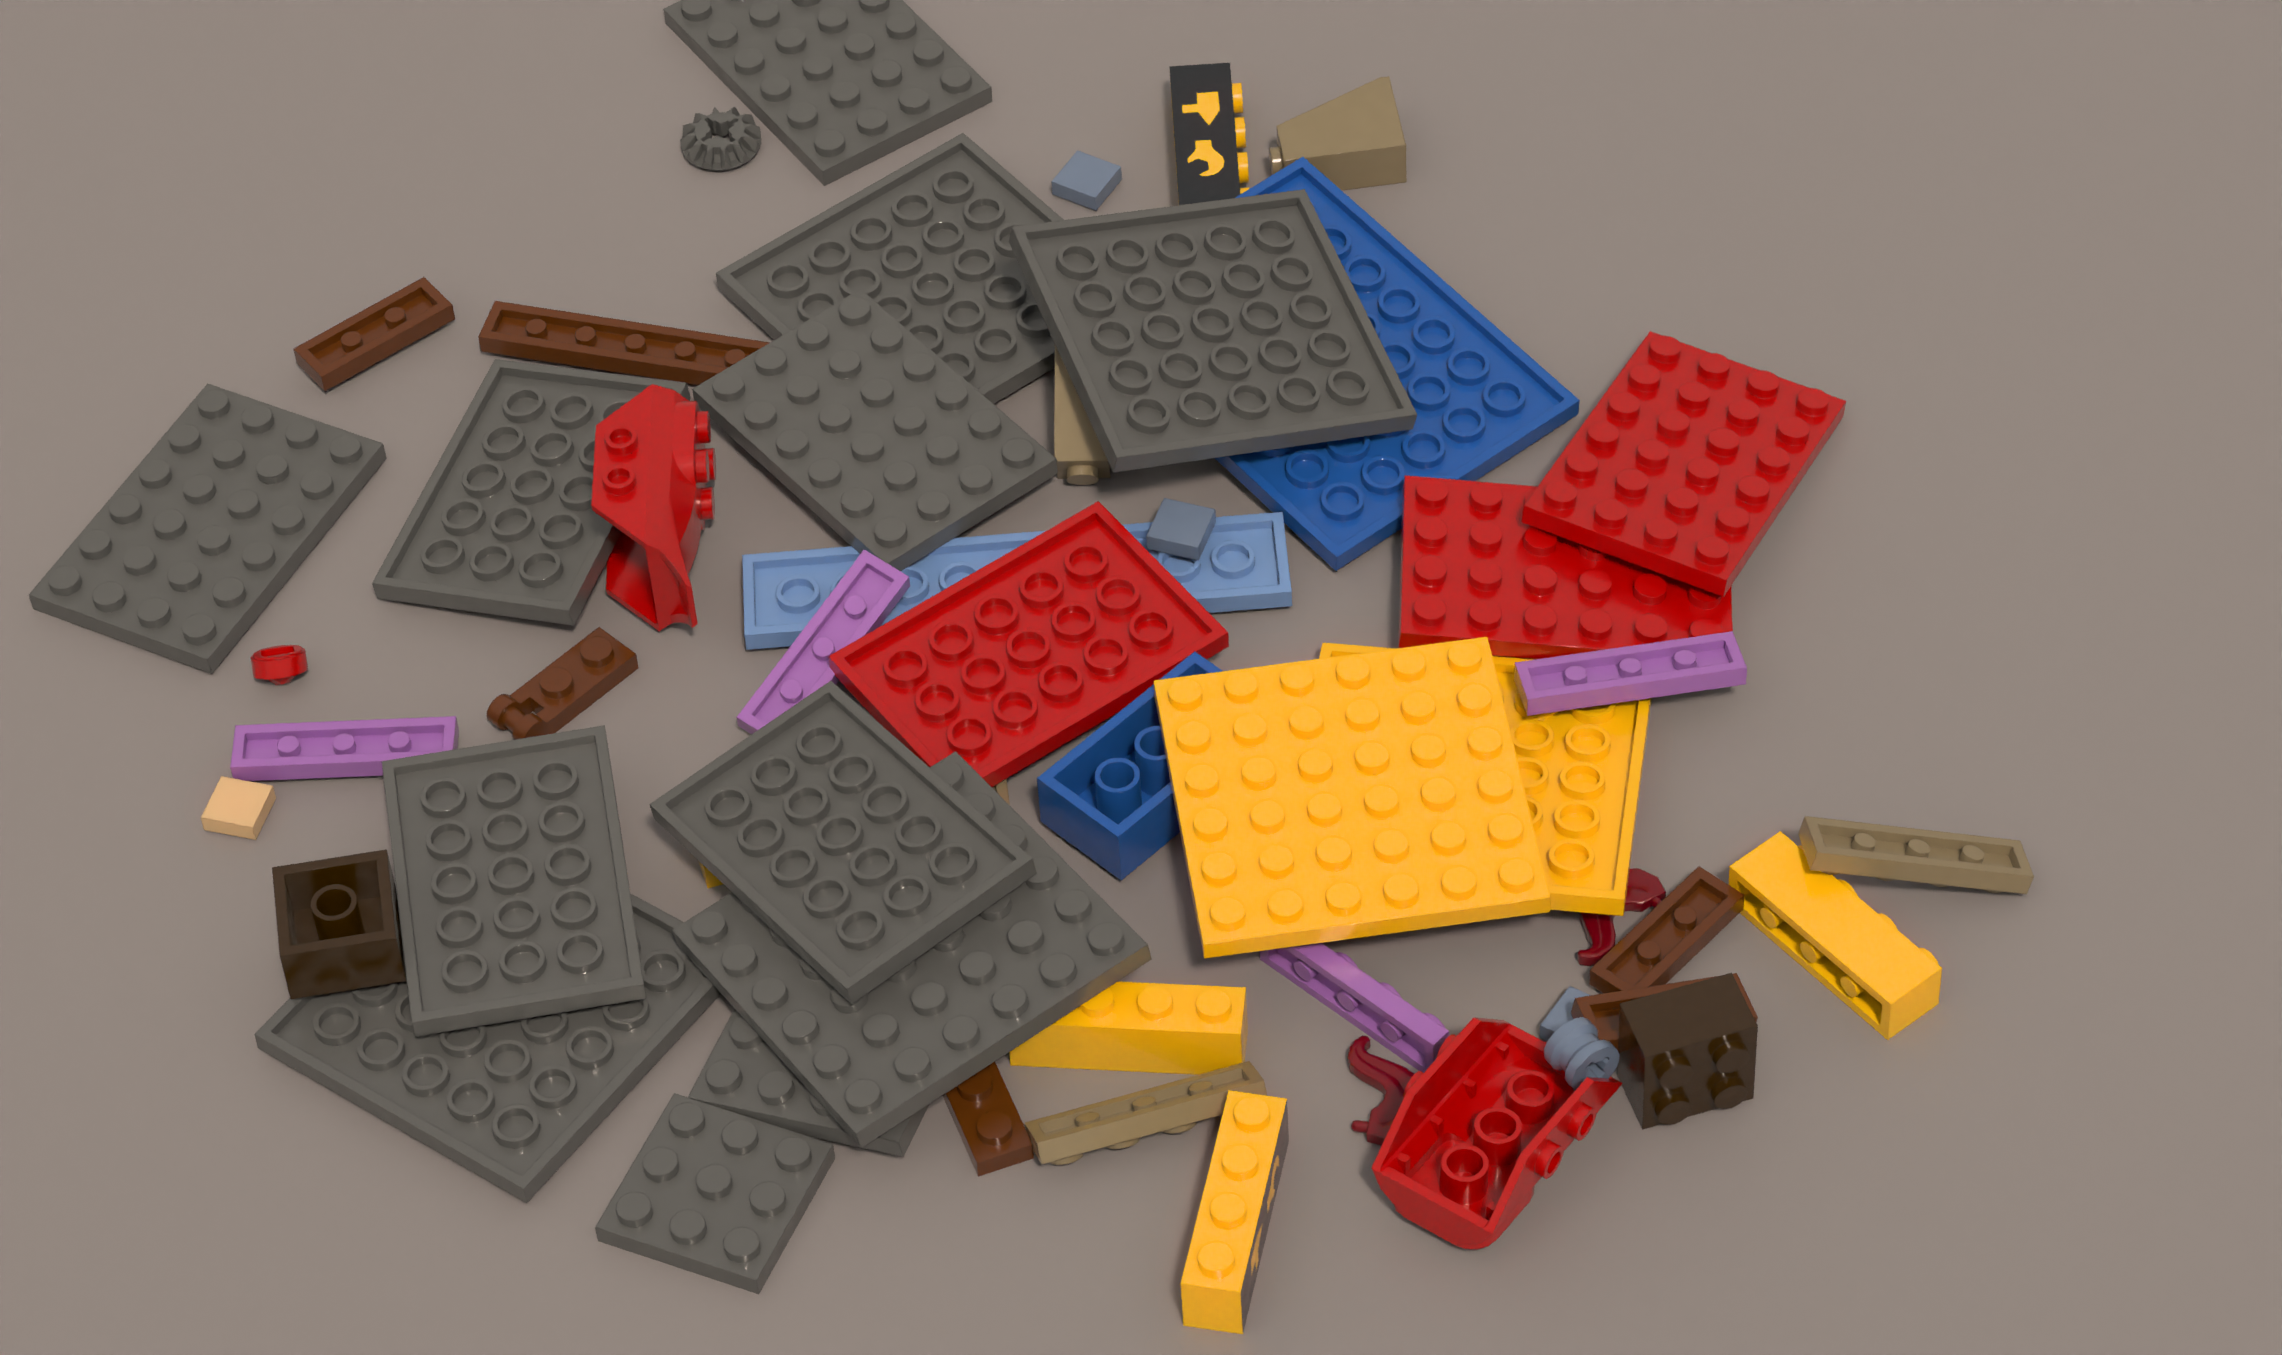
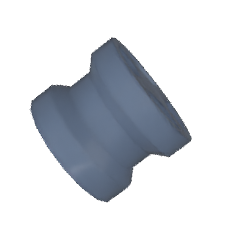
(1580, 1052)

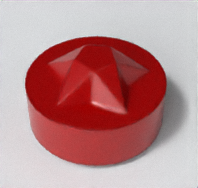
(279, 663)

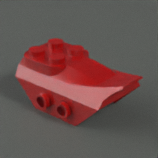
(654, 490)
(1482, 1132)

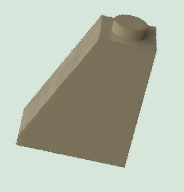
(1348, 139)
(1075, 441)

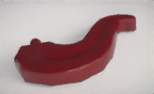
(1643, 892)
(1385, 1077)

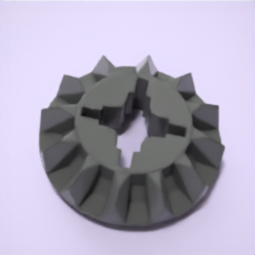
(719, 152)

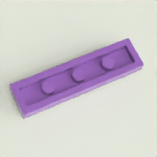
(849, 612)
(1630, 673)
(335, 747)
(1361, 1000)

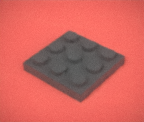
(715, 1193)

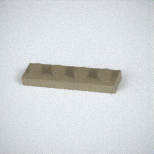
(1915, 855)
(1125, 1119)

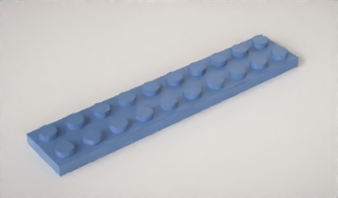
(1237, 571)

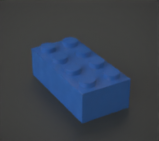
(1116, 787)

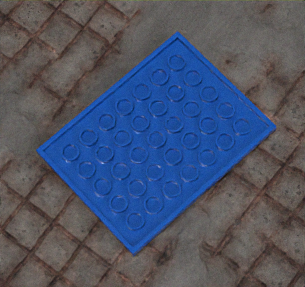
(1466, 379)

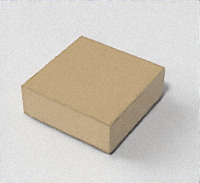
(238, 807)

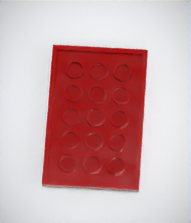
(1684, 463)
(1534, 594)
(1029, 648)

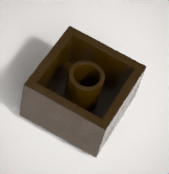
(338, 924)
(1687, 1051)

